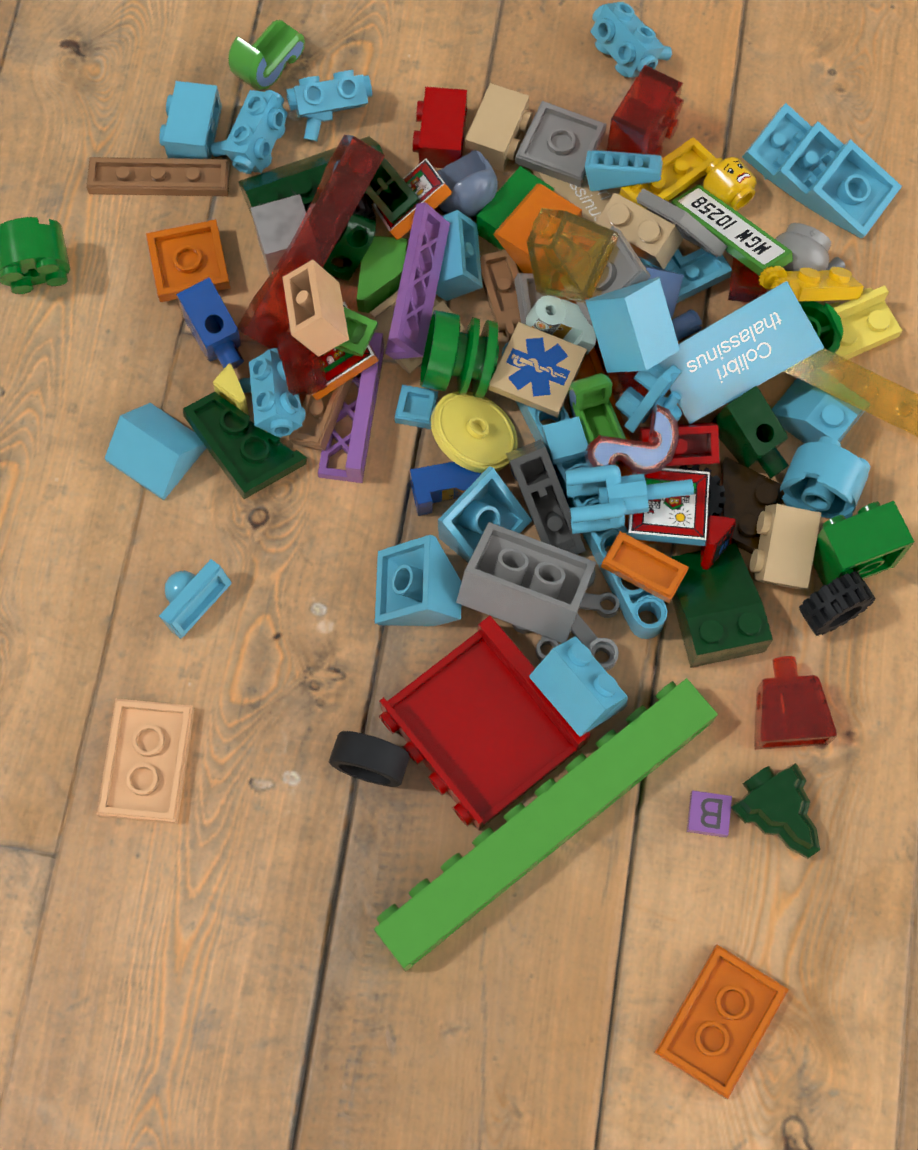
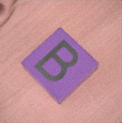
(709, 814)

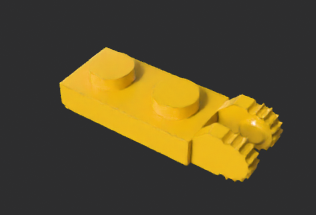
(813, 284)

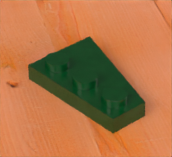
(242, 450)

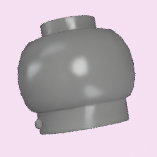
(807, 246)

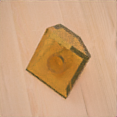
(568, 254)

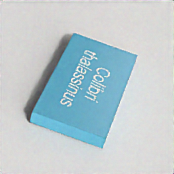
(741, 351)

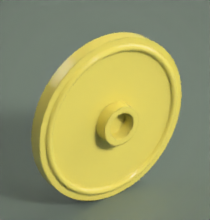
(473, 431)

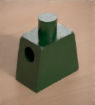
(752, 432)

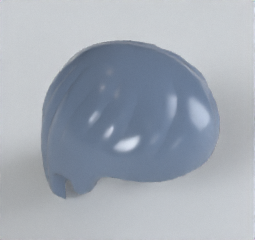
(471, 184)

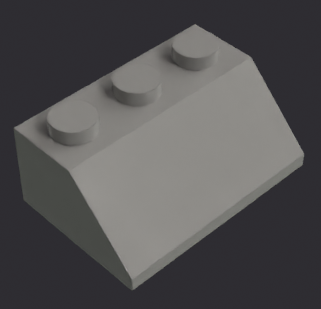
(525, 582)

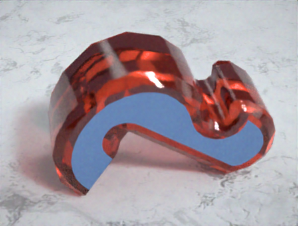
(635, 455)

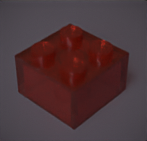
(646, 114)

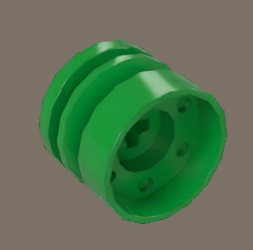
(459, 354)

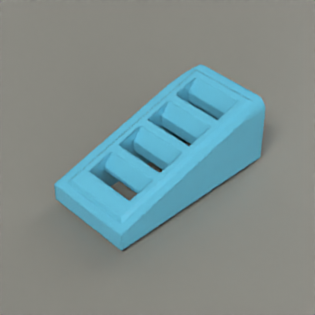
(621, 169)

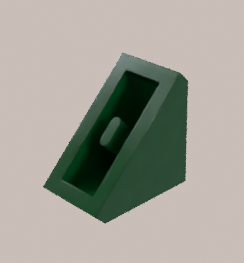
(391, 192)

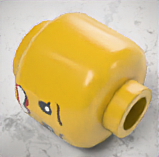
(730, 182)

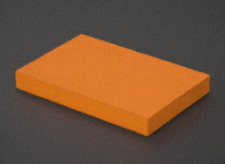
(721, 1021)

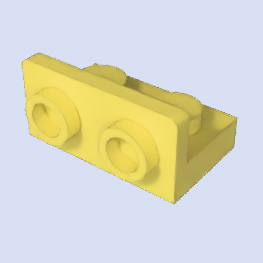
(866, 322)

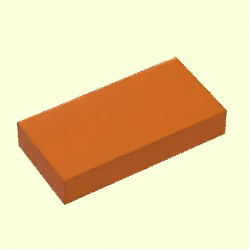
(644, 567)

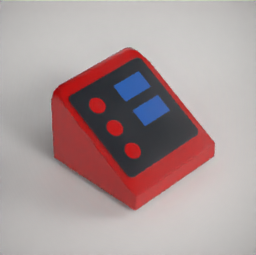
(717, 539)

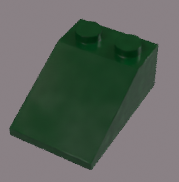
(720, 609)

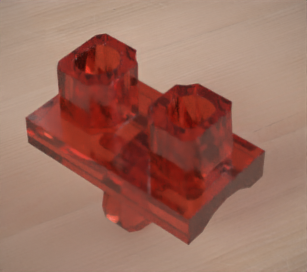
(301, 366)

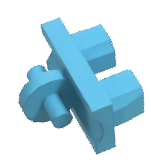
(658, 383)

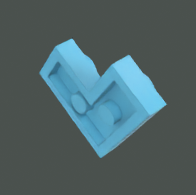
(699, 271)

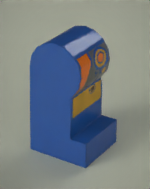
(439, 484)

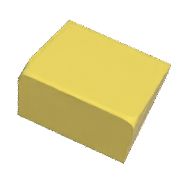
(229, 388)

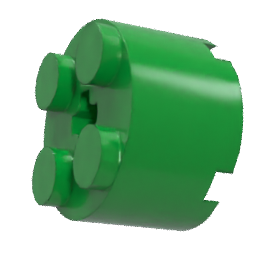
(32, 254)

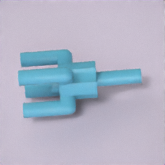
(617, 496)

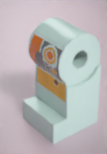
(562, 320)

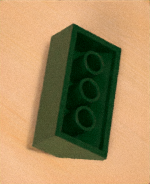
(291, 180)

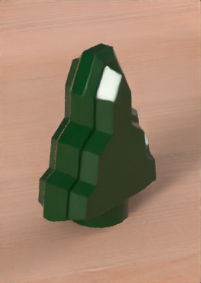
(780, 808)

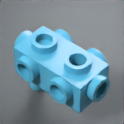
(627, 39)
(320, 99)
(254, 132)
(273, 404)

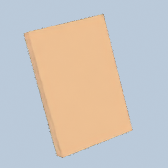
(146, 761)

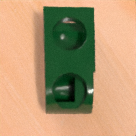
(351, 246)

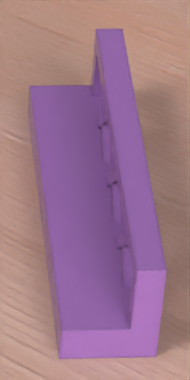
(418, 284)
(362, 423)

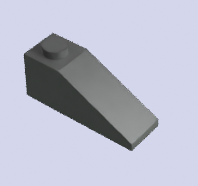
(544, 496)

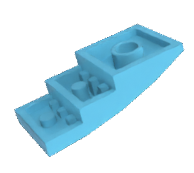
(830, 177)

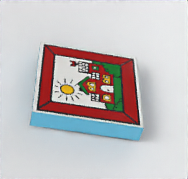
(674, 518)

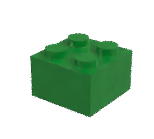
(862, 543)

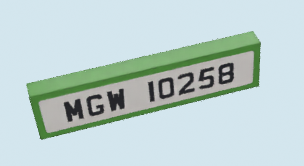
(743, 238)

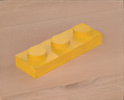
(679, 171)

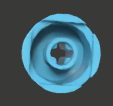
(825, 478)

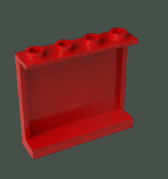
(481, 725)

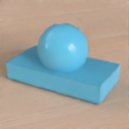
(192, 596)

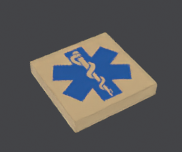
(537, 369)

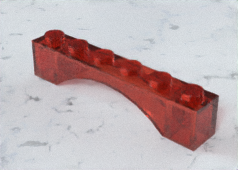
(331, 209)

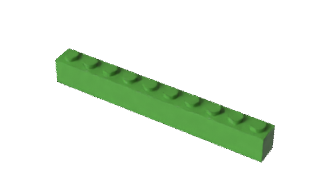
(544, 824)

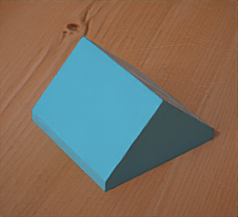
(633, 327)
(153, 449)
(481, 503)

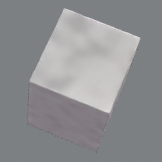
(276, 226)

